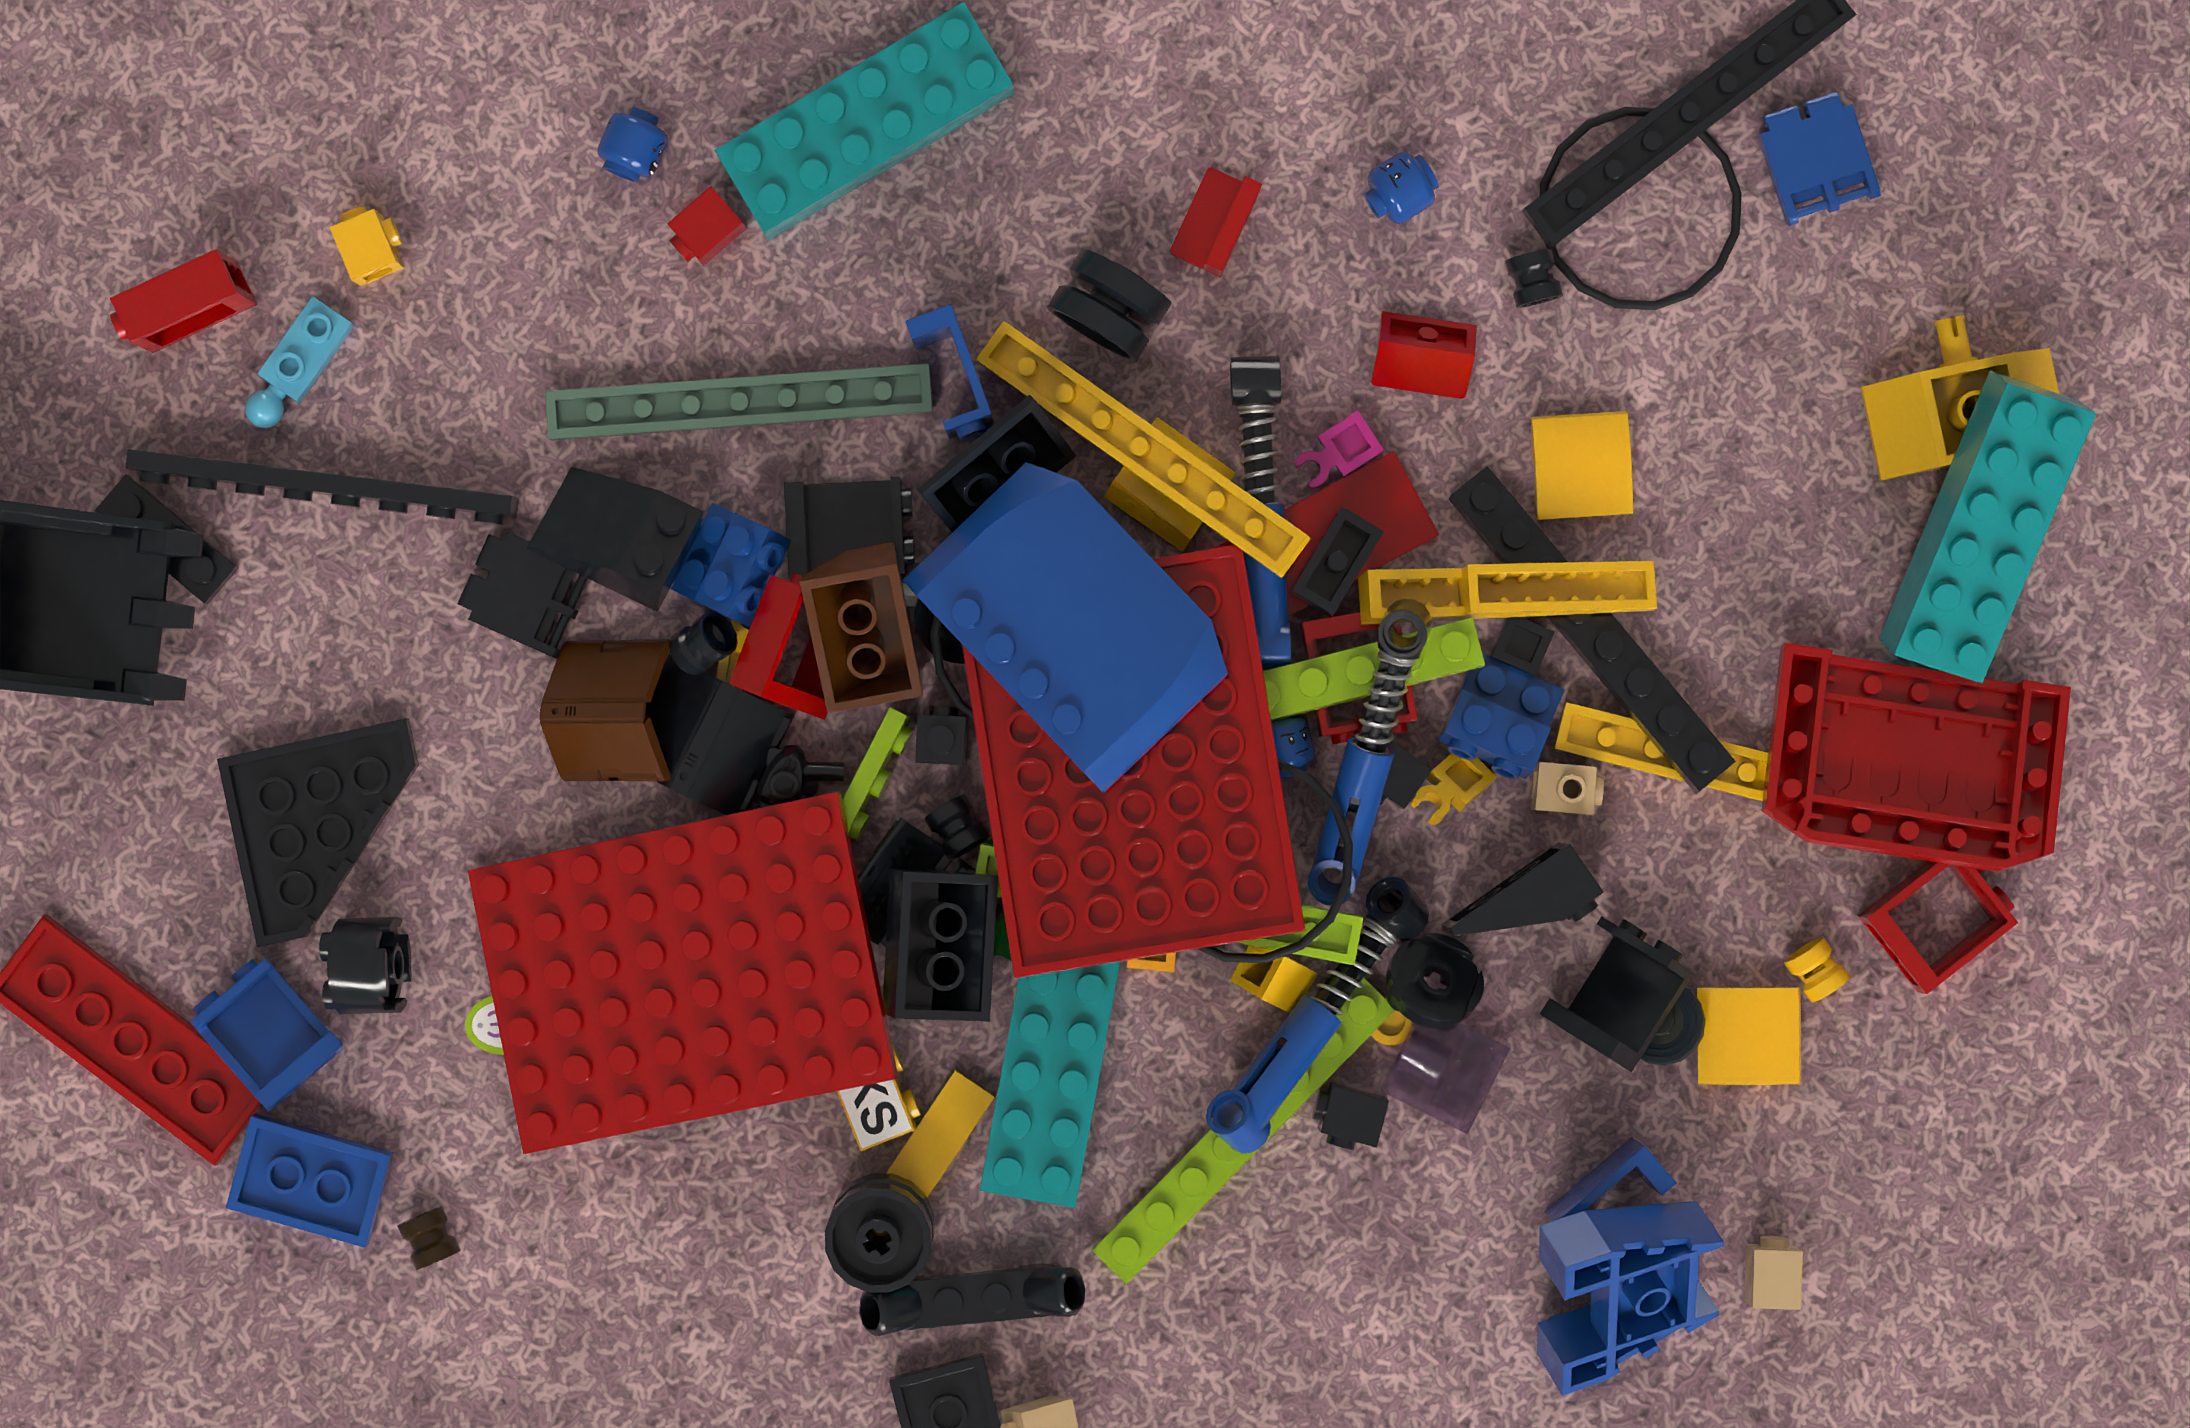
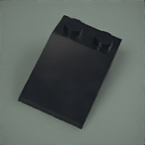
(618, 535)
(1541, 892)

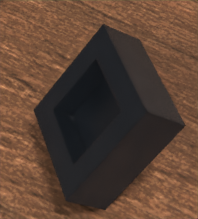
(1522, 644)

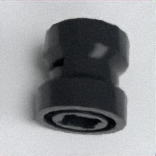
(1532, 278)
(703, 643)
(957, 827)

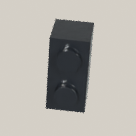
(1336, 562)

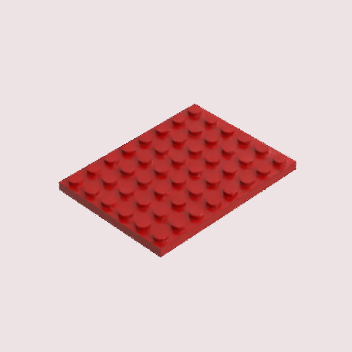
(1179, 847)
(682, 973)

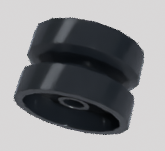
(1113, 298)
(887, 1205)

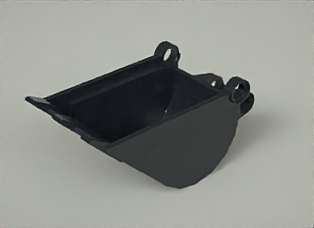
(88, 603)

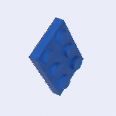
(309, 1180)

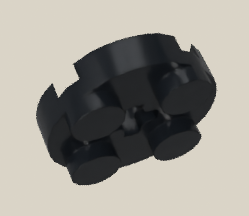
(1416, 999)

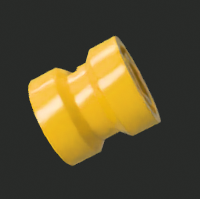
(1817, 969)

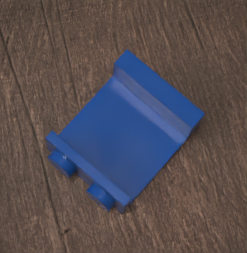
(935, 327)
(1610, 1171)

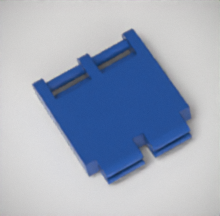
(1816, 157)

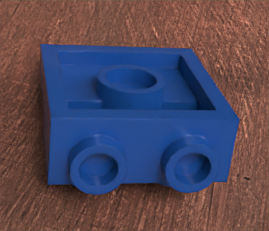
(730, 564)
(1501, 718)

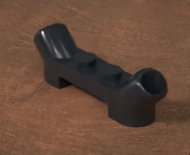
(975, 1299)

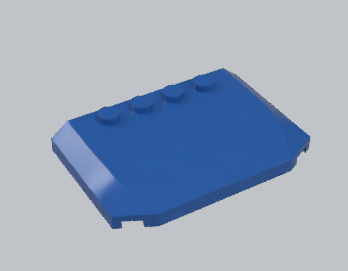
(1072, 620)

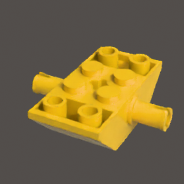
(1920, 416)

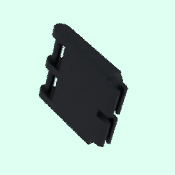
(521, 594)

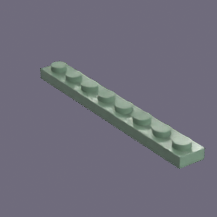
(739, 402)

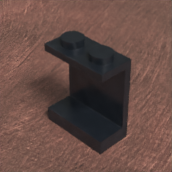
(843, 517)
(1624, 995)

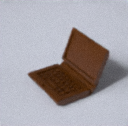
(598, 710)

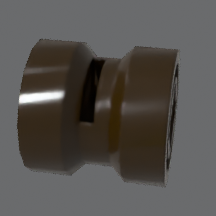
(429, 1238)

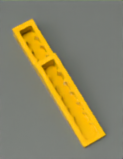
(1511, 590)

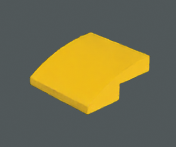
(1582, 465)
(1750, 1036)

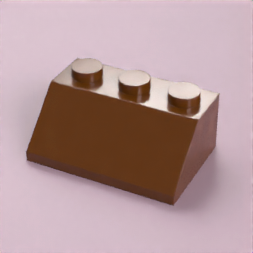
(861, 629)

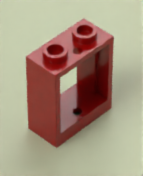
(182, 302)
(1341, 626)
(765, 648)
(1904, 954)

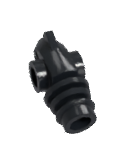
(791, 776)

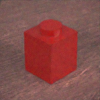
(705, 227)

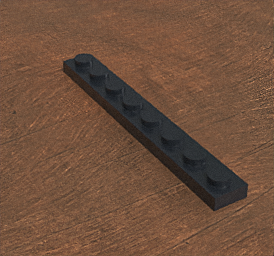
(1684, 116)
(301, 485)
(1599, 638)

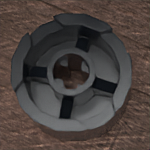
(365, 965)

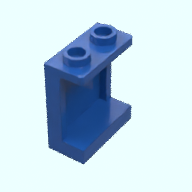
(265, 1033)

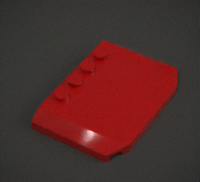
(1915, 760)

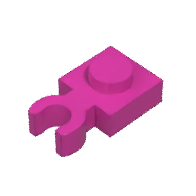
(1345, 447)

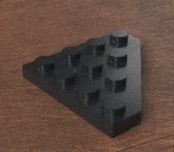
(307, 817)

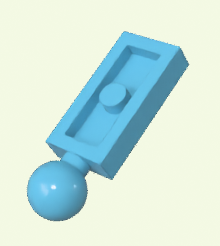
(297, 361)

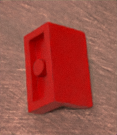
(1215, 221)
(1424, 355)

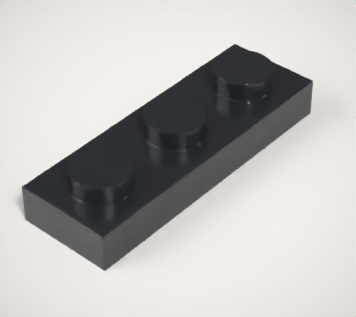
(200, 575)

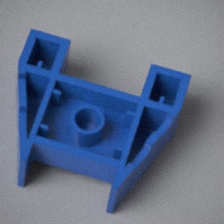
(1640, 1281)

